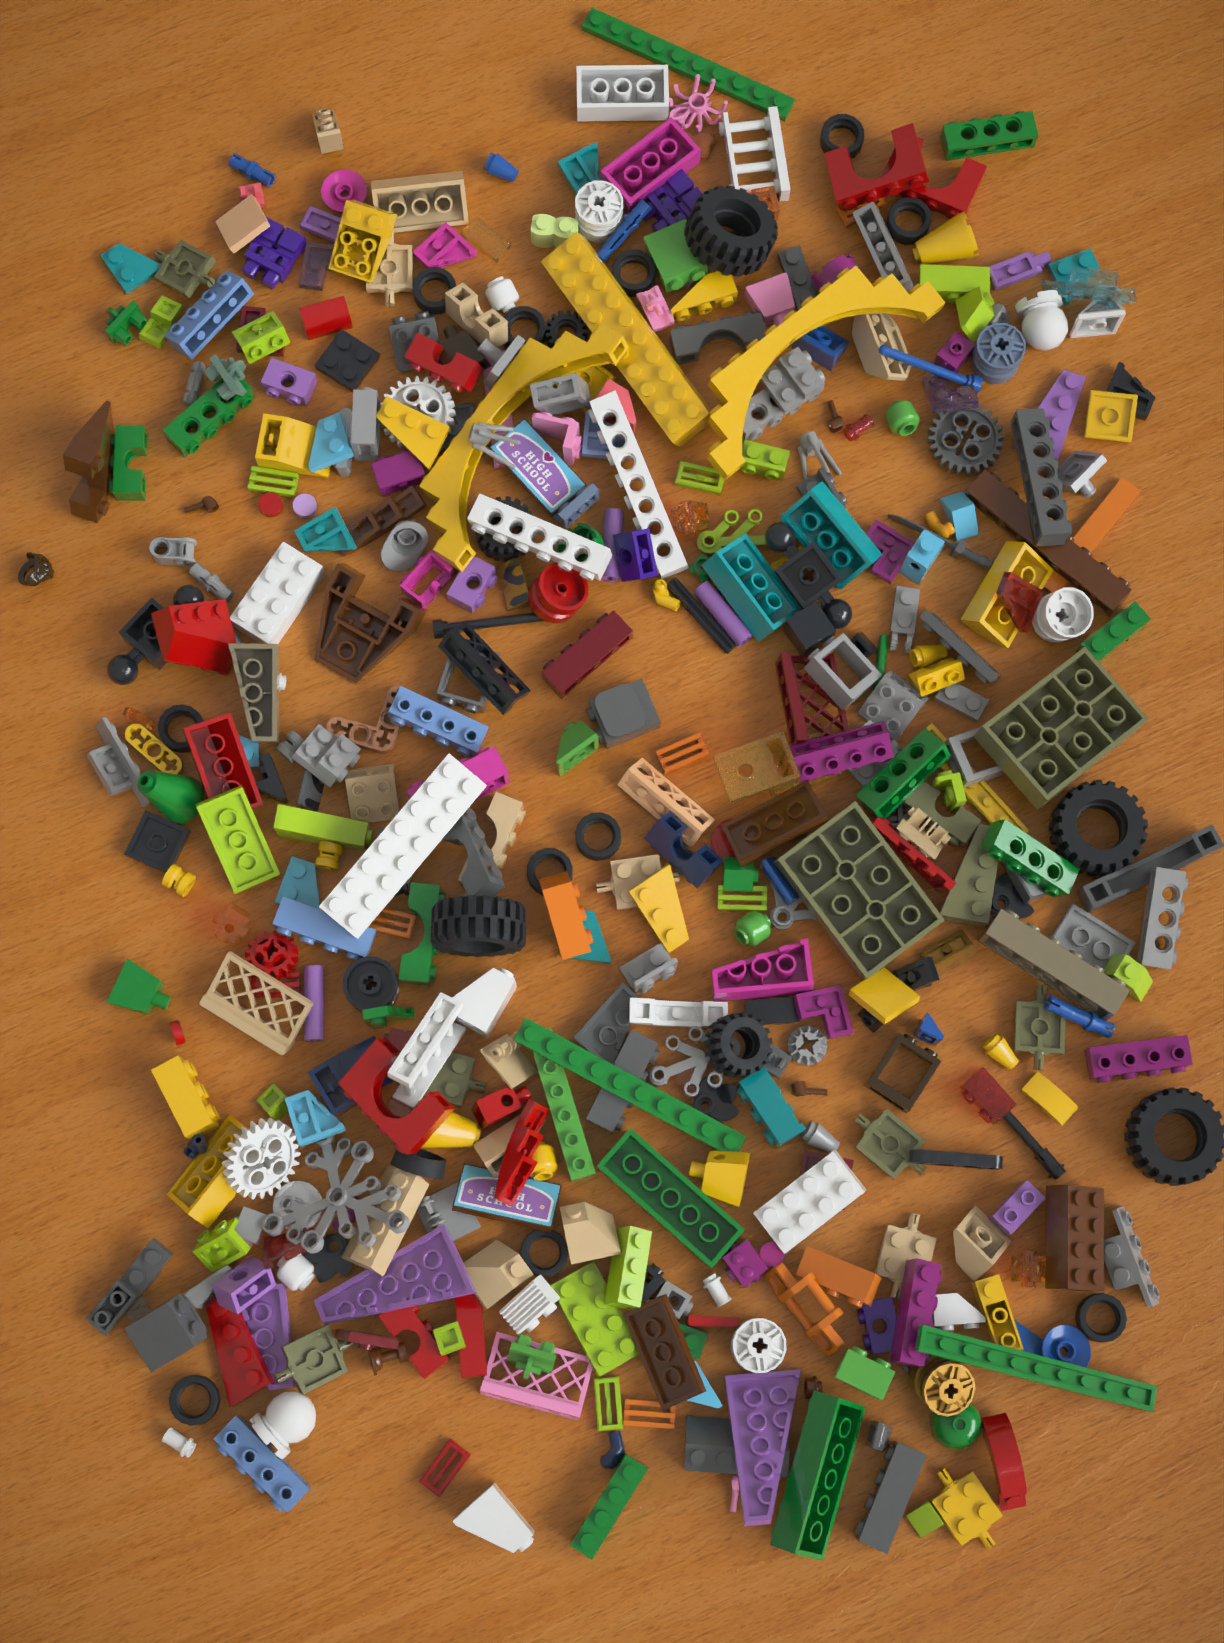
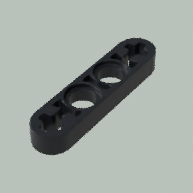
(955, 1159)

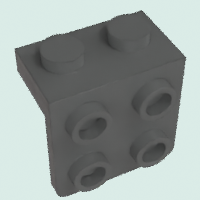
(403, 332)

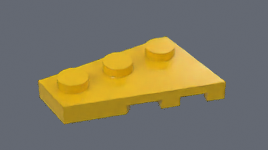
(415, 430)
(661, 907)

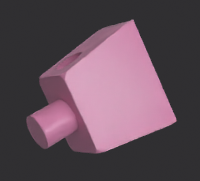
(771, 298)

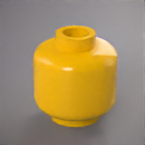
(547, 1162)

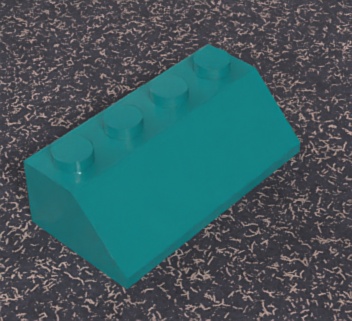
(826, 522)
(751, 587)

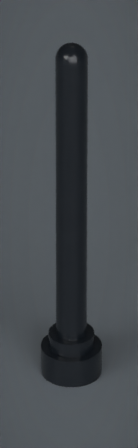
(442, 627)

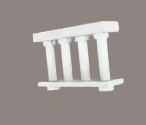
(773, 143)
(427, 1050)

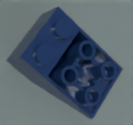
(329, 1073)

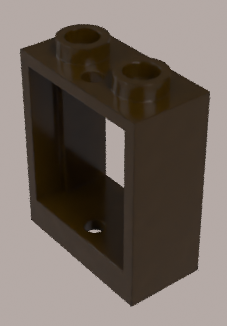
(888, 1092)

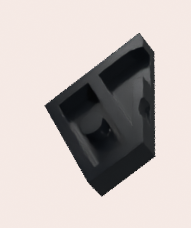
(1124, 383)

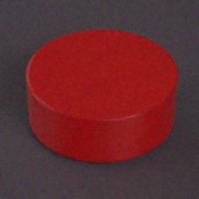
(270, 504)
(177, 1032)

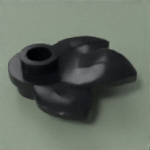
(1006, 892)
(718, 1098)
(328, 1261)

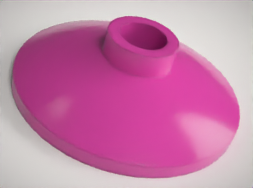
(339, 183)

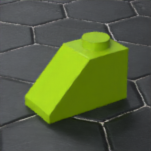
(975, 312)
(1131, 973)

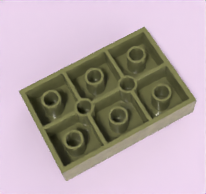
(1060, 728)
(859, 891)

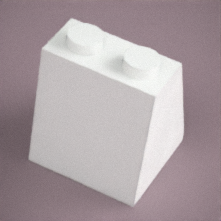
(485, 1000)
(496, 1520)

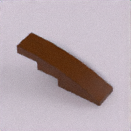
(384, 517)

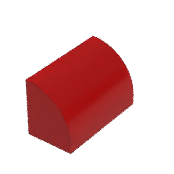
(326, 317)

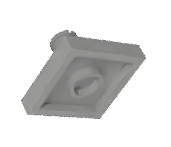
(499, 358)
(1078, 470)

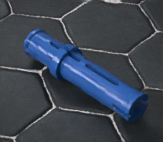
(623, 230)
(1088, 1020)

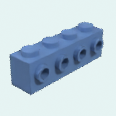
(209, 314)
(437, 721)
(319, 927)
(262, 1464)

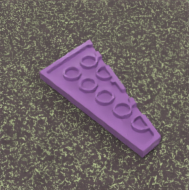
(416, 1276)
(760, 1424)

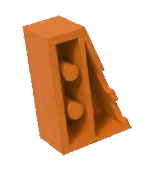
(566, 915)

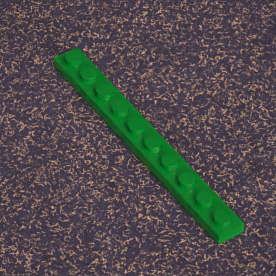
(686, 63)
(628, 1087)
(1035, 1368)

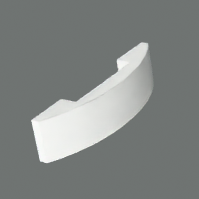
(675, 1013)

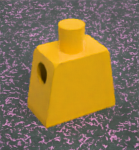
(723, 1175)

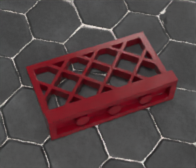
(792, 697)

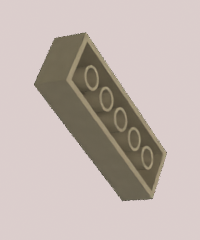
(1054, 965)

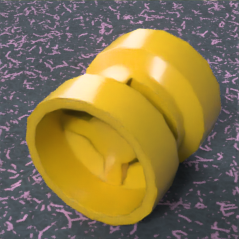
(328, 856)
(178, 880)

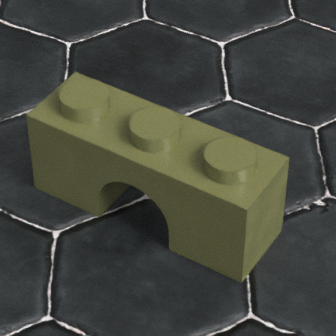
(959, 825)

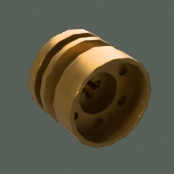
(943, 1385)

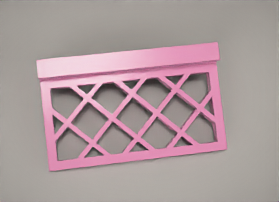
(532, 1398)

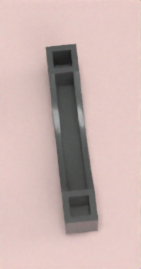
(1136, 876)

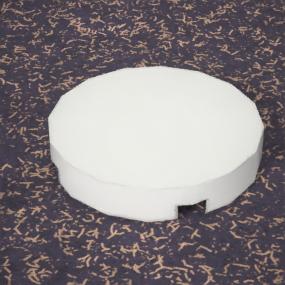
(302, 1193)

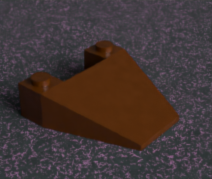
(90, 457)
(356, 634)

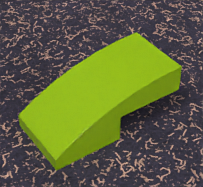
(163, 316)

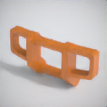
(812, 1330)

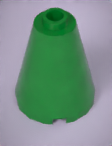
(172, 794)

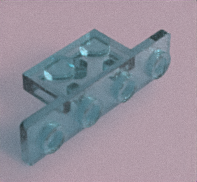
(1093, 285)

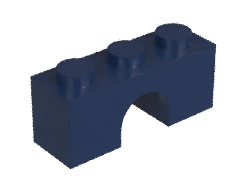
(667, 840)

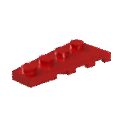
(914, 858)
(238, 1355)

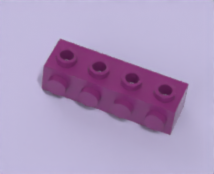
(842, 751)
(1138, 1057)
(915, 1308)

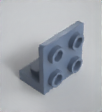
(581, 503)

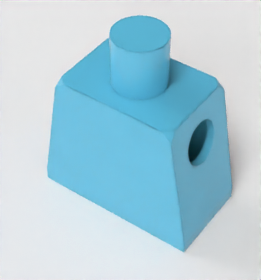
(923, 554)

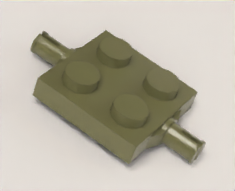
(184, 268)
(1038, 1029)
(456, 1079)
(888, 1143)
(313, 1359)

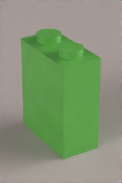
(673, 257)

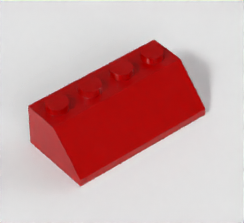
(221, 758)

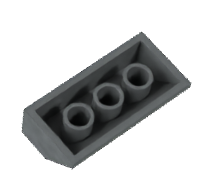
(711, 1446)

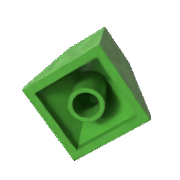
(575, 745)

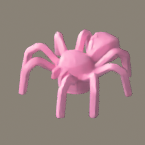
(697, 106)

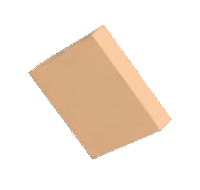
(242, 223)

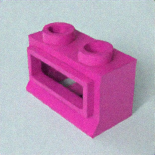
(423, 565)

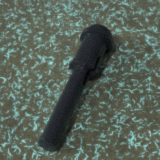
(1043, 1156)

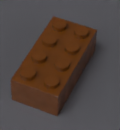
(1074, 1238)

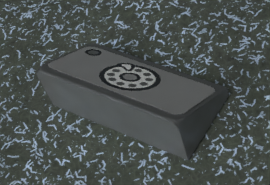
(1027, 891)

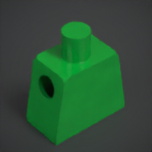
(138, 990)

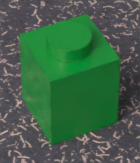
(737, 876)

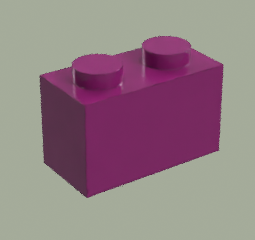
(397, 472)

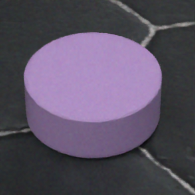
(305, 506)

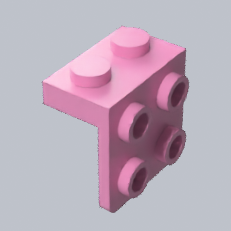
(560, 429)

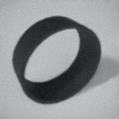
(420, 1163)

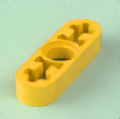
(172, 757)

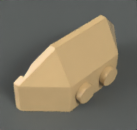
(869, 334)

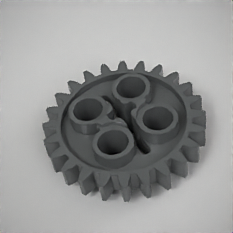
(985, 448)

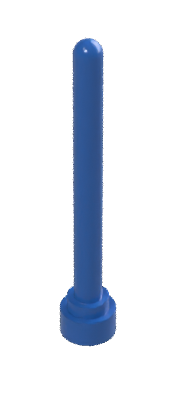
(967, 380)

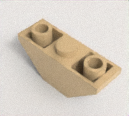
(327, 130)

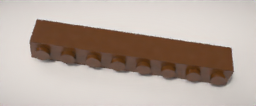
(1068, 560)

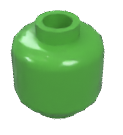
(902, 418)
(752, 928)

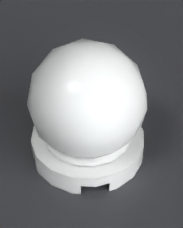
(1043, 322)
(287, 1420)

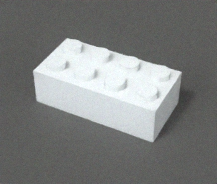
(622, 93)
(277, 595)
(809, 1201)

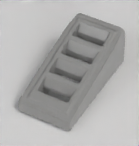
(204, 1291)

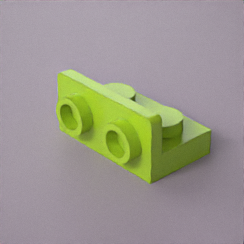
(261, 337)
(764, 460)
(954, 793)
(220, 1245)

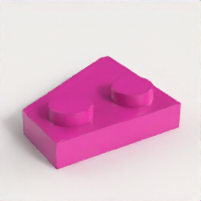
(444, 248)

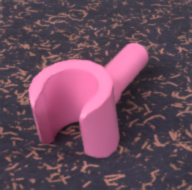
(735, 1487)

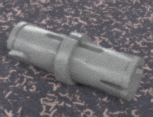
(211, 582)

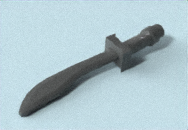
(957, 548)

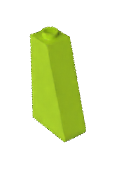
(314, 827)

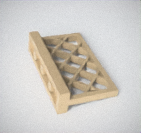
(251, 1022)

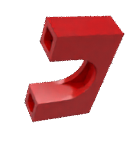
(907, 172)
(952, 198)
(364, 1086)

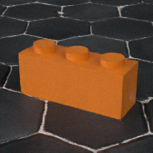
(840, 1277)

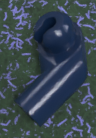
(615, 1453)

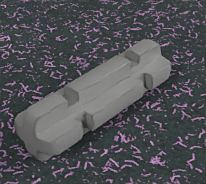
(194, 383)

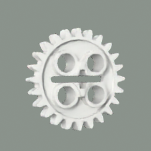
(429, 396)
(261, 1158)

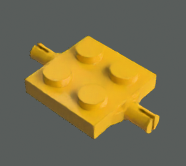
(966, 1508)

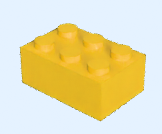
(186, 1097)

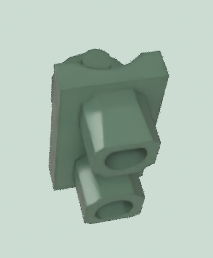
(220, 368)

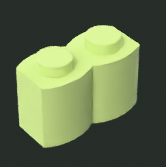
(552, 231)

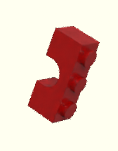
(425, 356)
(428, 1356)

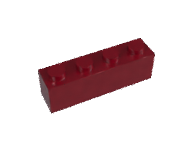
(586, 654)

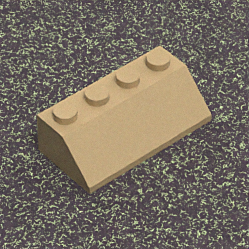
(423, 200)
(381, 1253)

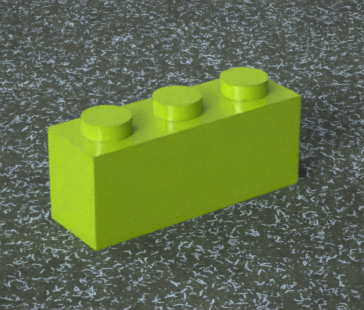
(954, 281)
(628, 1268)

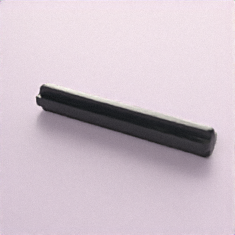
(701, 615)

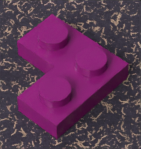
(894, 550)
(828, 1004)

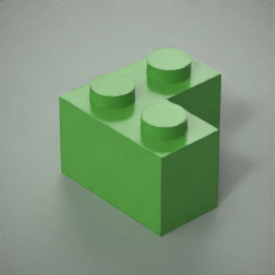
(863, 1373)

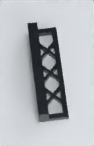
(480, 668)

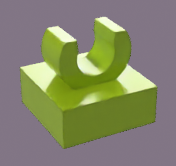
(449, 1338)

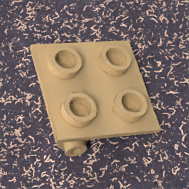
(928, 843)
(509, 1060)

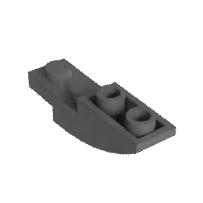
(130, 1287)

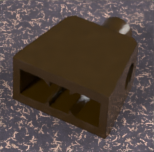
(463, 344)

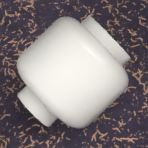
(501, 294)
(296, 1272)

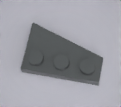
(608, 1026)

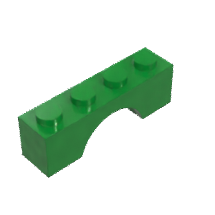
(418, 965)
(609, 1506)

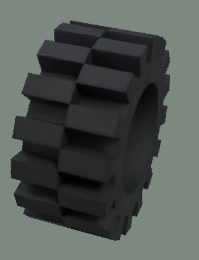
(565, 320)

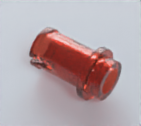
(854, 430)

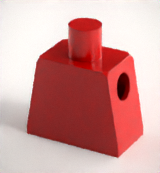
(491, 1111)

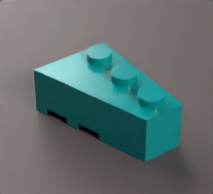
(769, 1108)

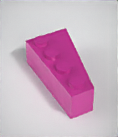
(765, 975)

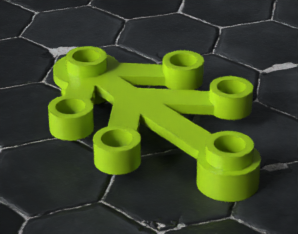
(719, 542)

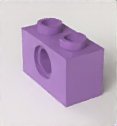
(281, 372)
(469, 598)
(1016, 1207)
(243, 1285)

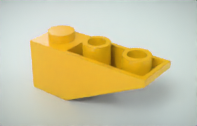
(709, 293)
(997, 1312)

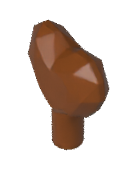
(704, 141)

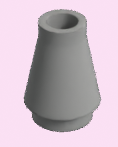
(819, 1137)

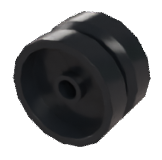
(367, 971)

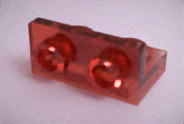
(987, 1096)

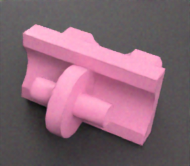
(655, 309)

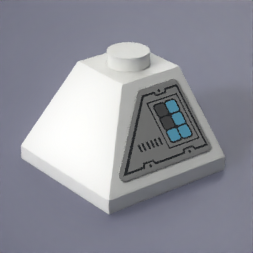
(1098, 319)

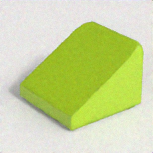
(273, 1102)
(924, 1519)

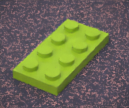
(237, 839)
(596, 1325)

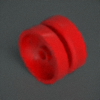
(557, 594)

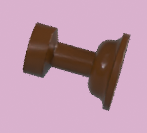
(377, 1358)

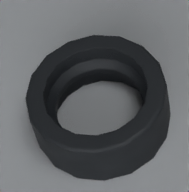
(842, 121)
(908, 204)
(634, 256)
(425, 276)
(526, 312)
(166, 718)
(598, 818)
(544, 854)
(563, 1250)
(1117, 1307)
(174, 1400)

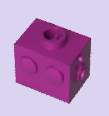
(955, 352)
(743, 1264)

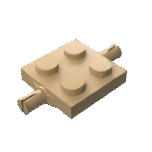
(394, 272)
(627, 874)
(899, 1246)

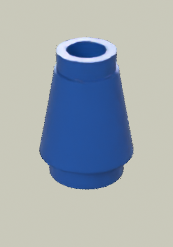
(500, 168)

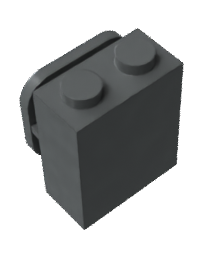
(623, 713)
(167, 1331)

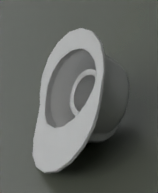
(404, 545)

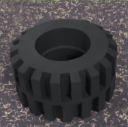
(496, 548)
(755, 1039)

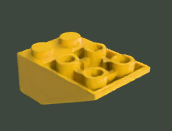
(361, 240)
(286, 445)

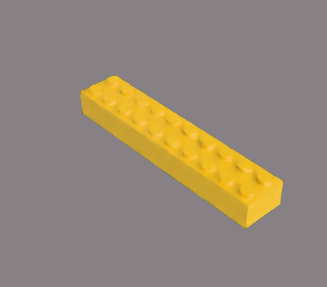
(647, 361)

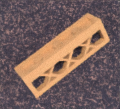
(659, 802)

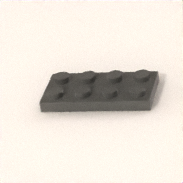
(952, 640)

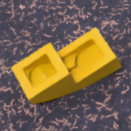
(1050, 1098)

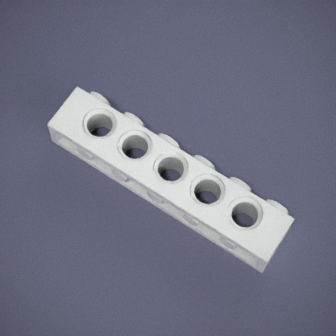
(487, 508)

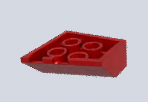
(196, 635)

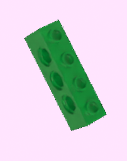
(980, 144)
(195, 414)
(914, 770)
(1060, 873)

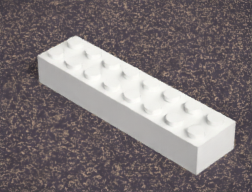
(402, 846)

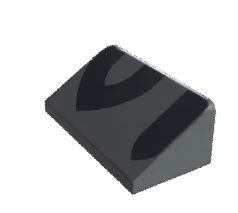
(310, 792)

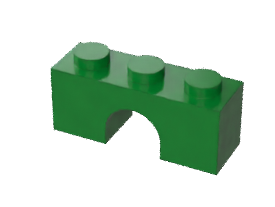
(129, 443)
(1116, 631)

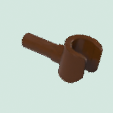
(836, 423)
(208, 502)
(799, 1089)

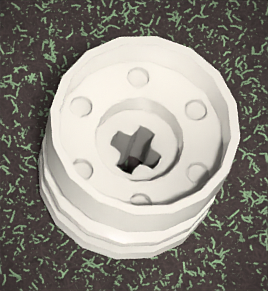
(598, 210)
(1071, 607)
(746, 1355)

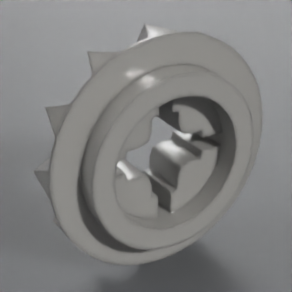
(804, 1056)

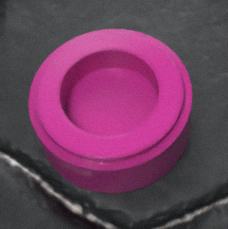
(771, 1254)

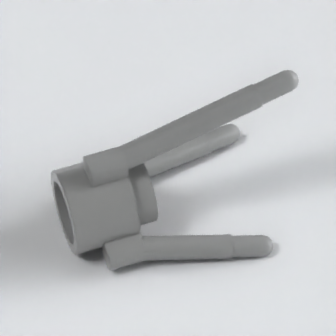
(481, 433)
(812, 445)

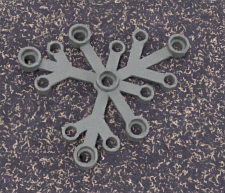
(365, 1207)

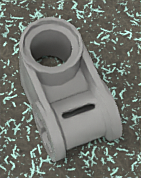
(175, 551)

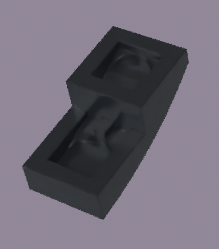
(773, 1011)

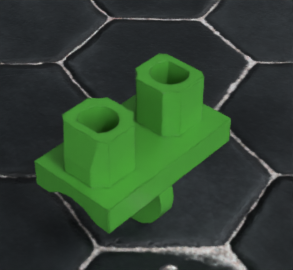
(532, 1359)

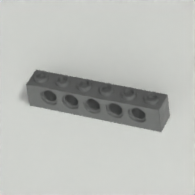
(1045, 531)

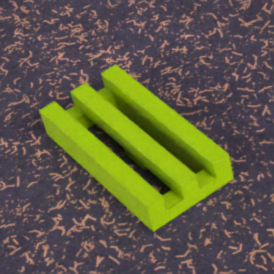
(273, 473)
(695, 485)
(726, 907)
(609, 1426)

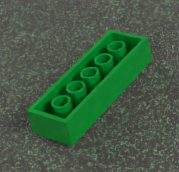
(670, 1198)
(817, 1476)

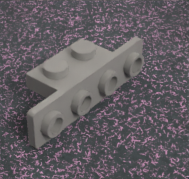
(114, 763)
(1125, 1259)

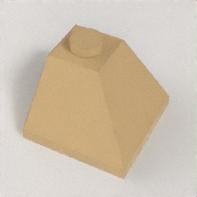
(589, 1232)
(978, 1243)
(496, 1272)

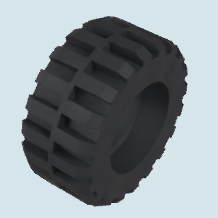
(740, 213)
(1119, 806)
(478, 926)
(1205, 1123)

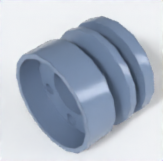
(988, 355)

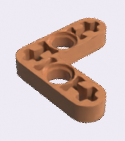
(373, 733)

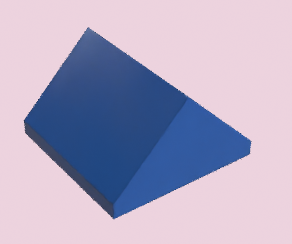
(823, 346)

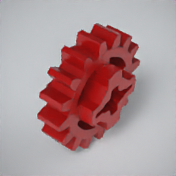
(273, 953)

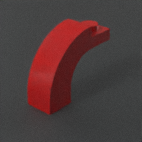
(1005, 1461)

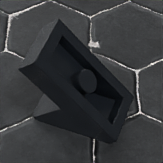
(272, 786)
(918, 974)

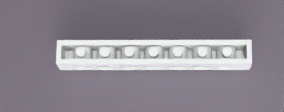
(608, 406)

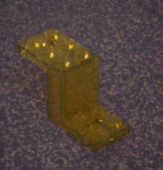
(770, 764)

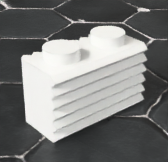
(529, 1305)

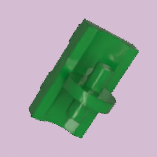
(122, 320)

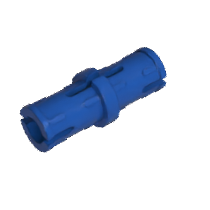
(252, 170)

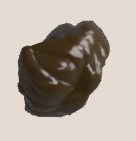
(42, 570)

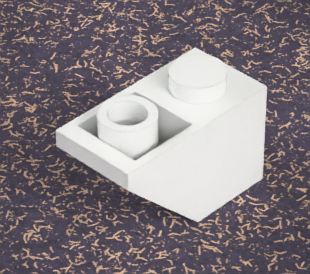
(955, 1310)

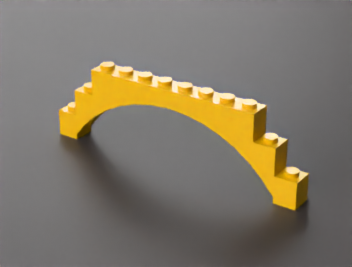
(844, 298)
(452, 474)

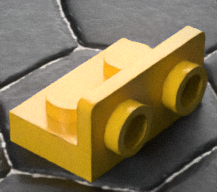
(937, 676)

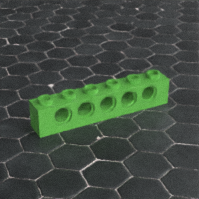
(565, 1118)

